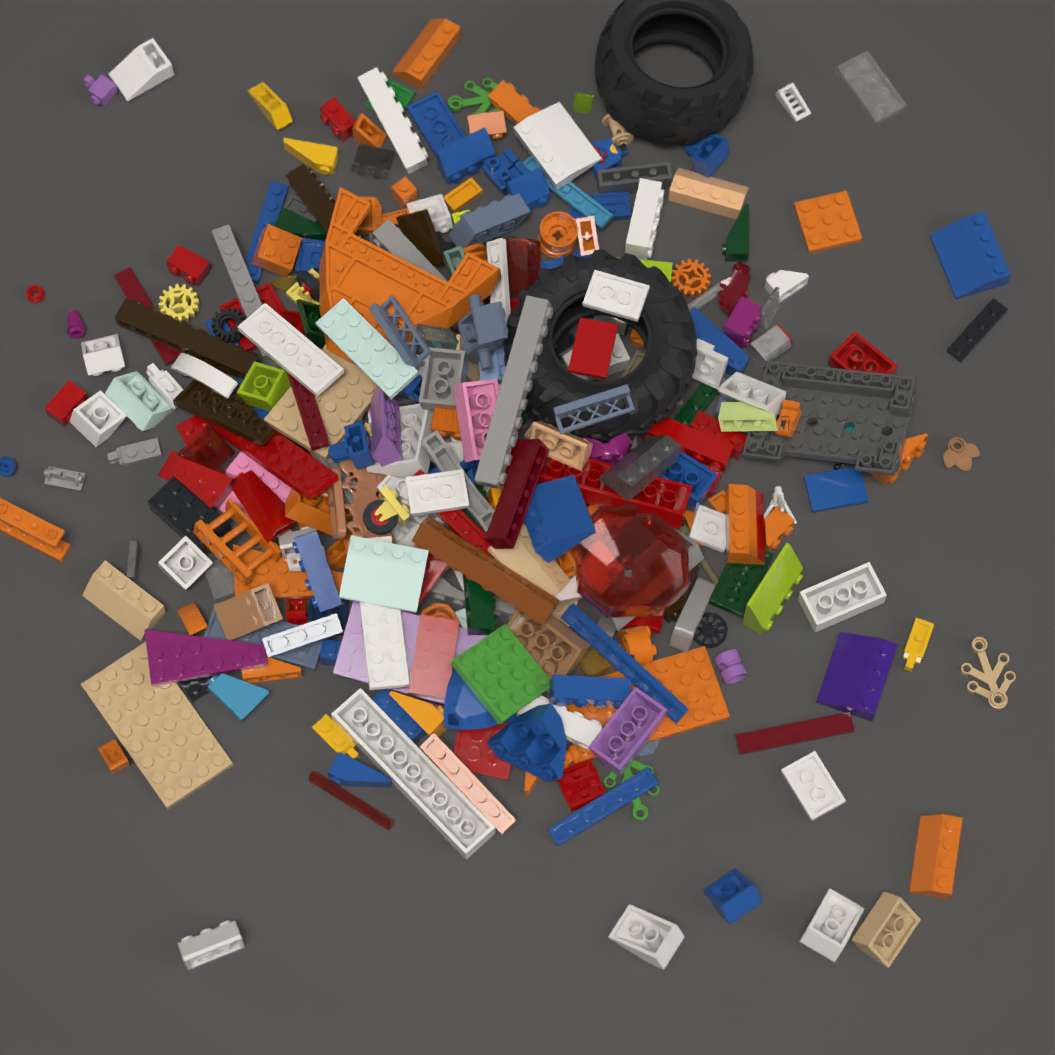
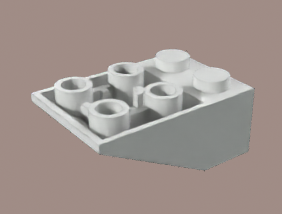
(141, 70)

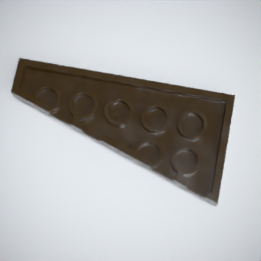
(226, 413)

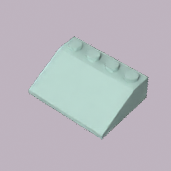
(383, 574)

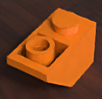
(777, 526)

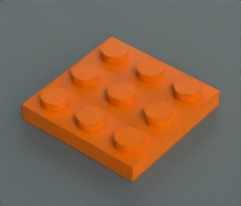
(827, 222)

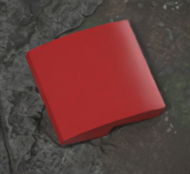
(580, 785)

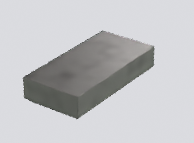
(133, 558)

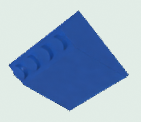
(970, 256)
(558, 518)

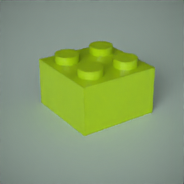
(264, 386)

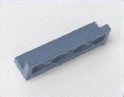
(395, 335)
(592, 402)

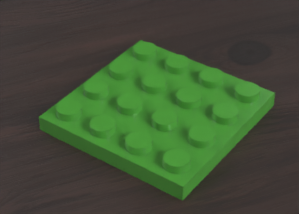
(501, 674)

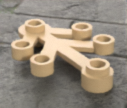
(989, 676)

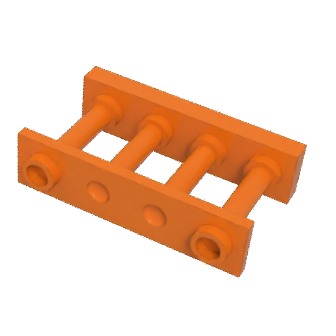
(32, 531)
(228, 557)

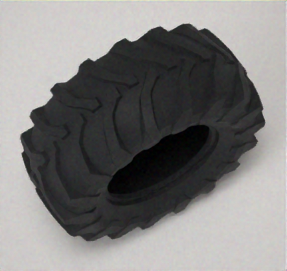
(663, 326)

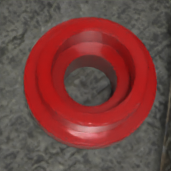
(35, 289)

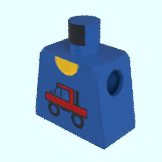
(610, 155)

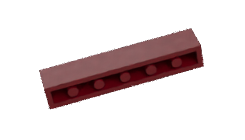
(517, 494)

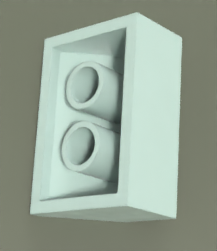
(138, 400)

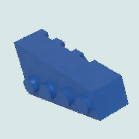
(709, 333)

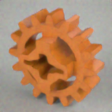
(691, 270)

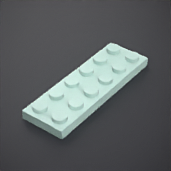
(366, 348)

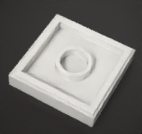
(709, 528)

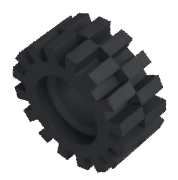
(226, 315)

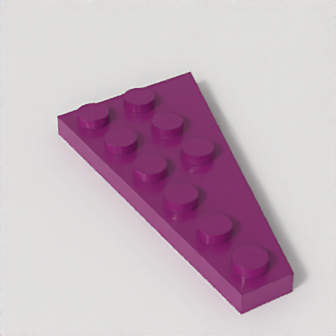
(189, 657)

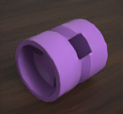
(731, 667)

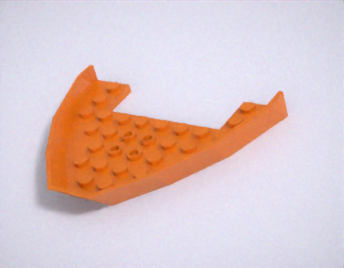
(371, 275)

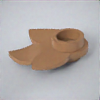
(960, 457)

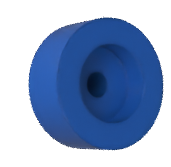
(7, 466)

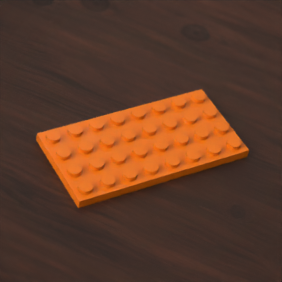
(689, 679)

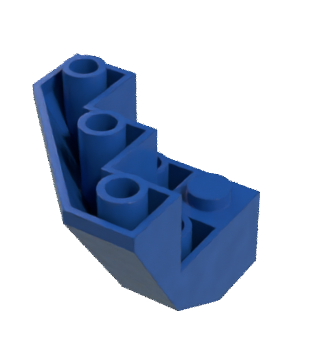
(464, 709)
(533, 743)

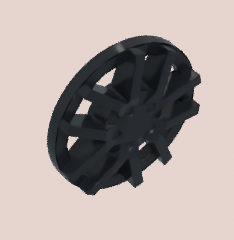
(710, 630)

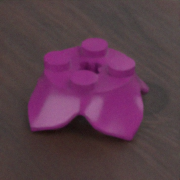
(612, 451)

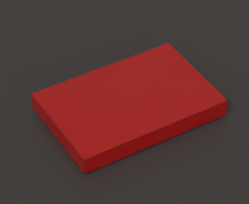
(593, 348)

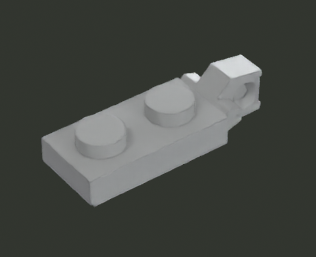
(136, 453)

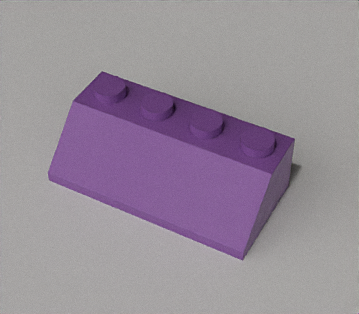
(385, 428)
(628, 731)

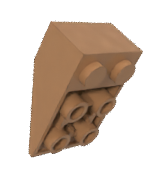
(248, 612)

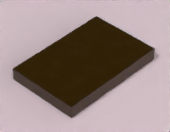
(421, 233)

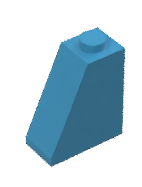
(236, 694)

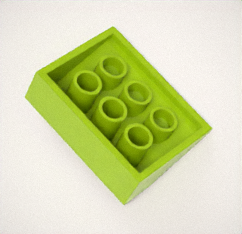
(773, 591)

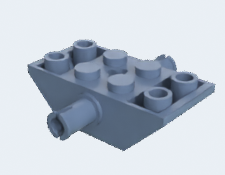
(482, 331)

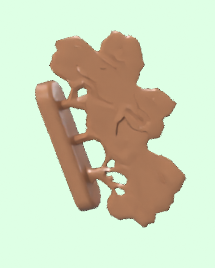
(364, 494)

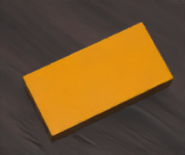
(463, 195)

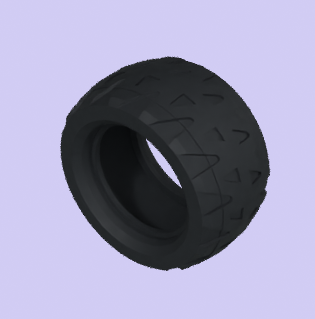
(664, 111)

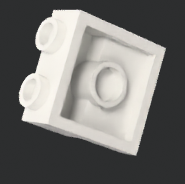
(437, 210)
(709, 365)

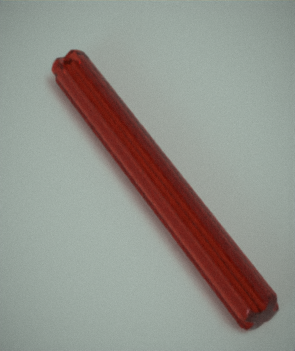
(351, 800)

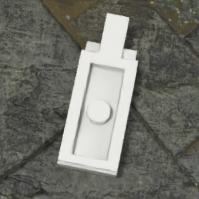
(164, 383)

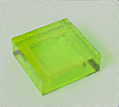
(582, 103)

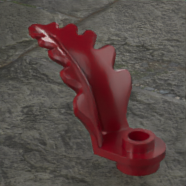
(734, 287)

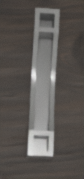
(445, 461)
(446, 592)

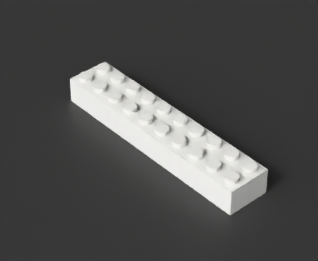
(413, 774)

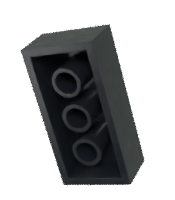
(182, 509)

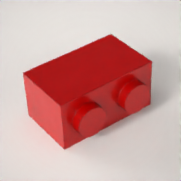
(188, 265)
(63, 403)

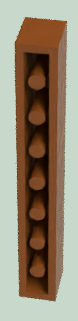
(485, 571)

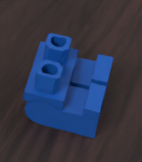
(504, 169)

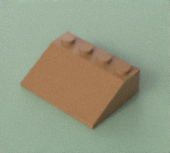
(551, 645)

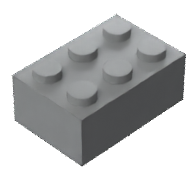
(441, 372)

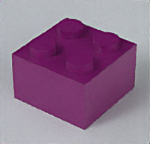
(743, 322)

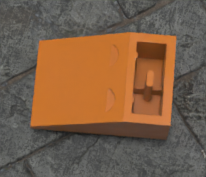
(913, 448)

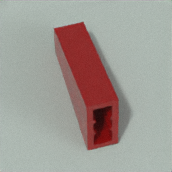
(262, 505)

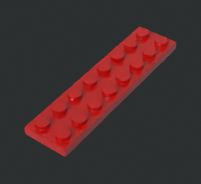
(286, 463)

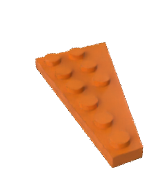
(283, 583)

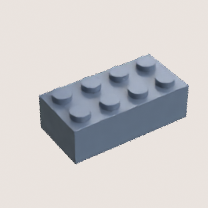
(489, 221)

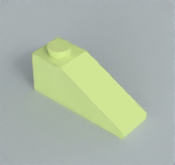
(744, 417)

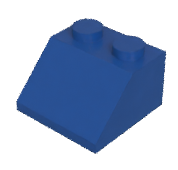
(531, 188)
(733, 895)

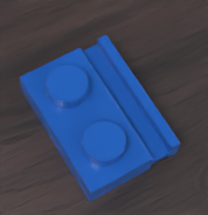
(616, 203)

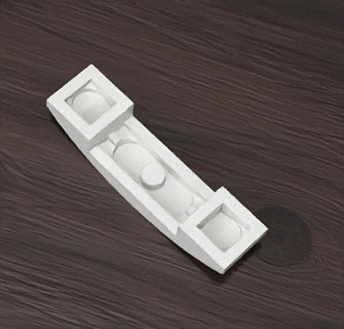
(205, 374)

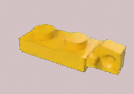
(917, 642)
(335, 737)

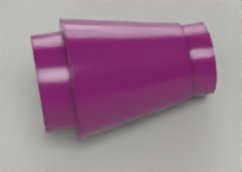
(75, 326)

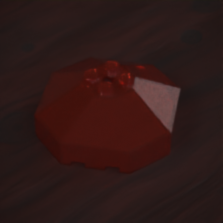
(636, 543)

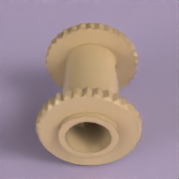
(618, 132)

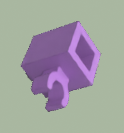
(101, 90)

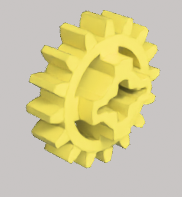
(179, 302)

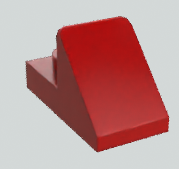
(296, 611)

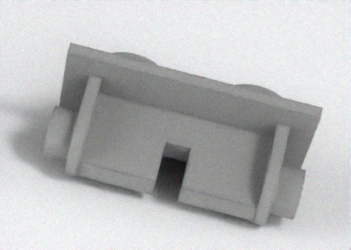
(64, 478)

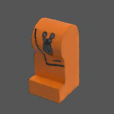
(788, 418)

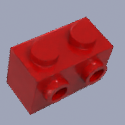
(337, 119)

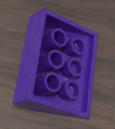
(857, 674)

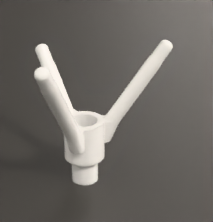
(778, 500)

